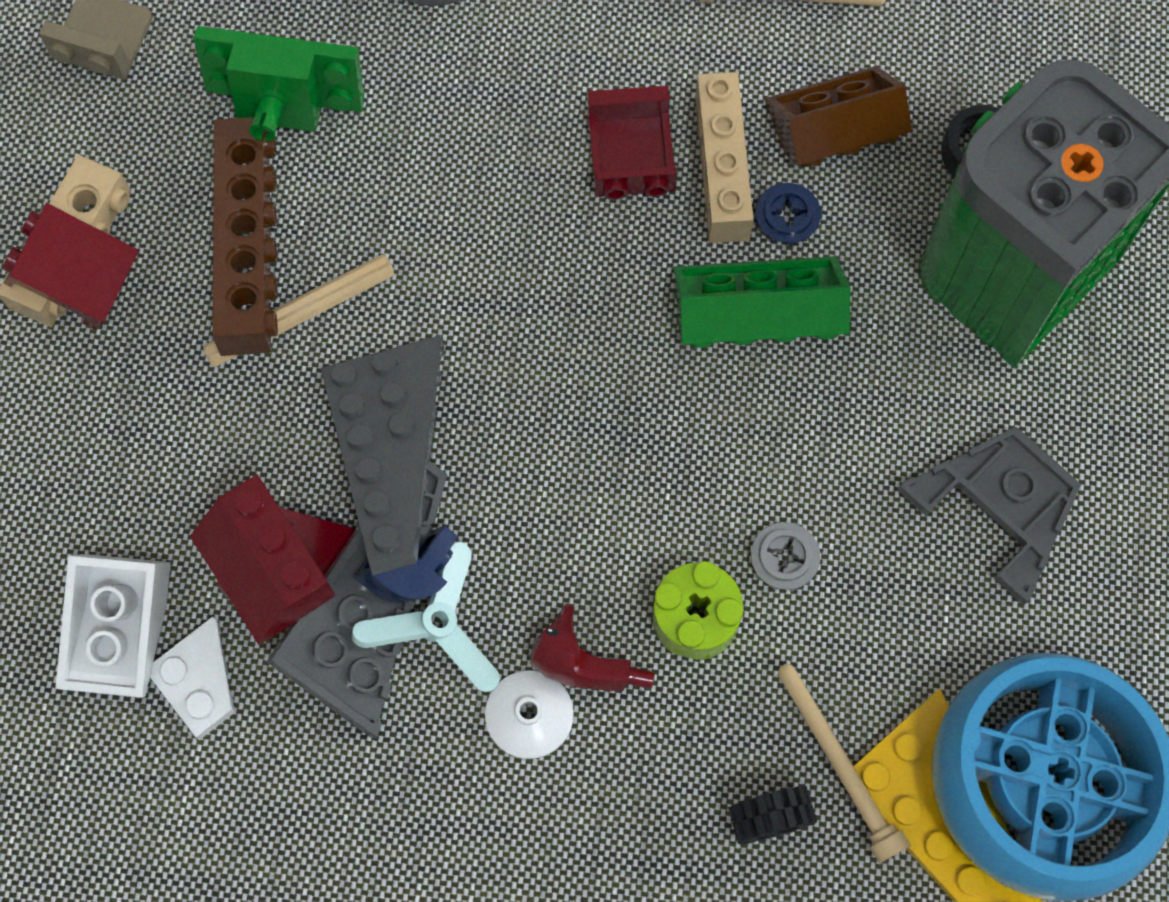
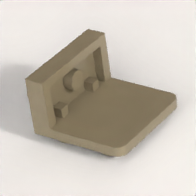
(99, 36)

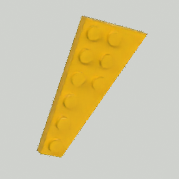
(902, 787)

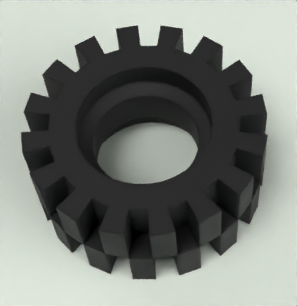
(772, 814)

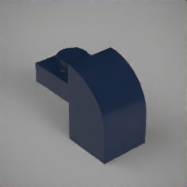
(414, 580)

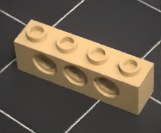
(723, 157)
(83, 185)

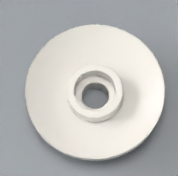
(533, 736)

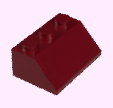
(260, 560)

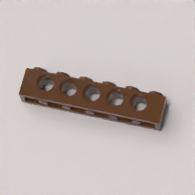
(250, 329)

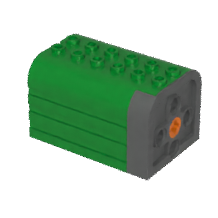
(1044, 204)

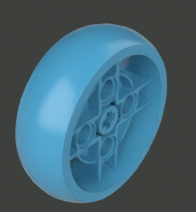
(1041, 857)

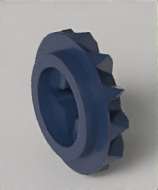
(800, 201)

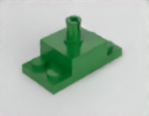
(279, 78)

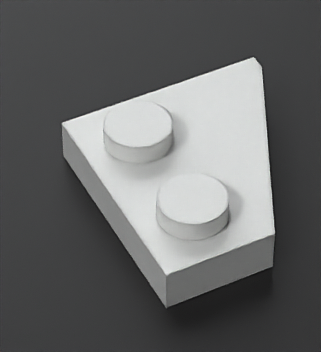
(196, 679)

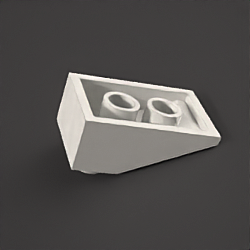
(111, 623)

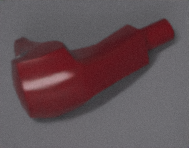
(562, 660)

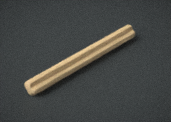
(320, 299)

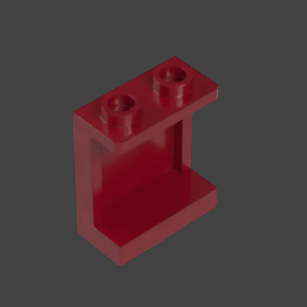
(631, 142)
(70, 264)

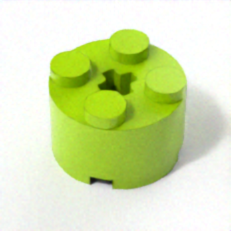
(701, 586)

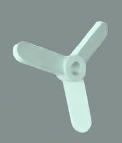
(419, 625)

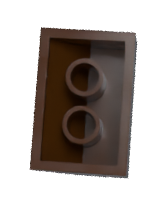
(840, 115)

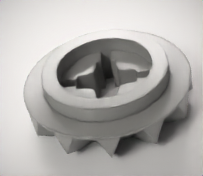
(803, 548)

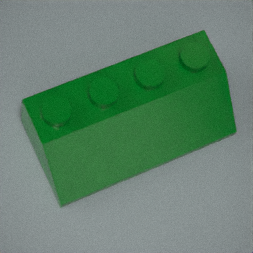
(762, 301)

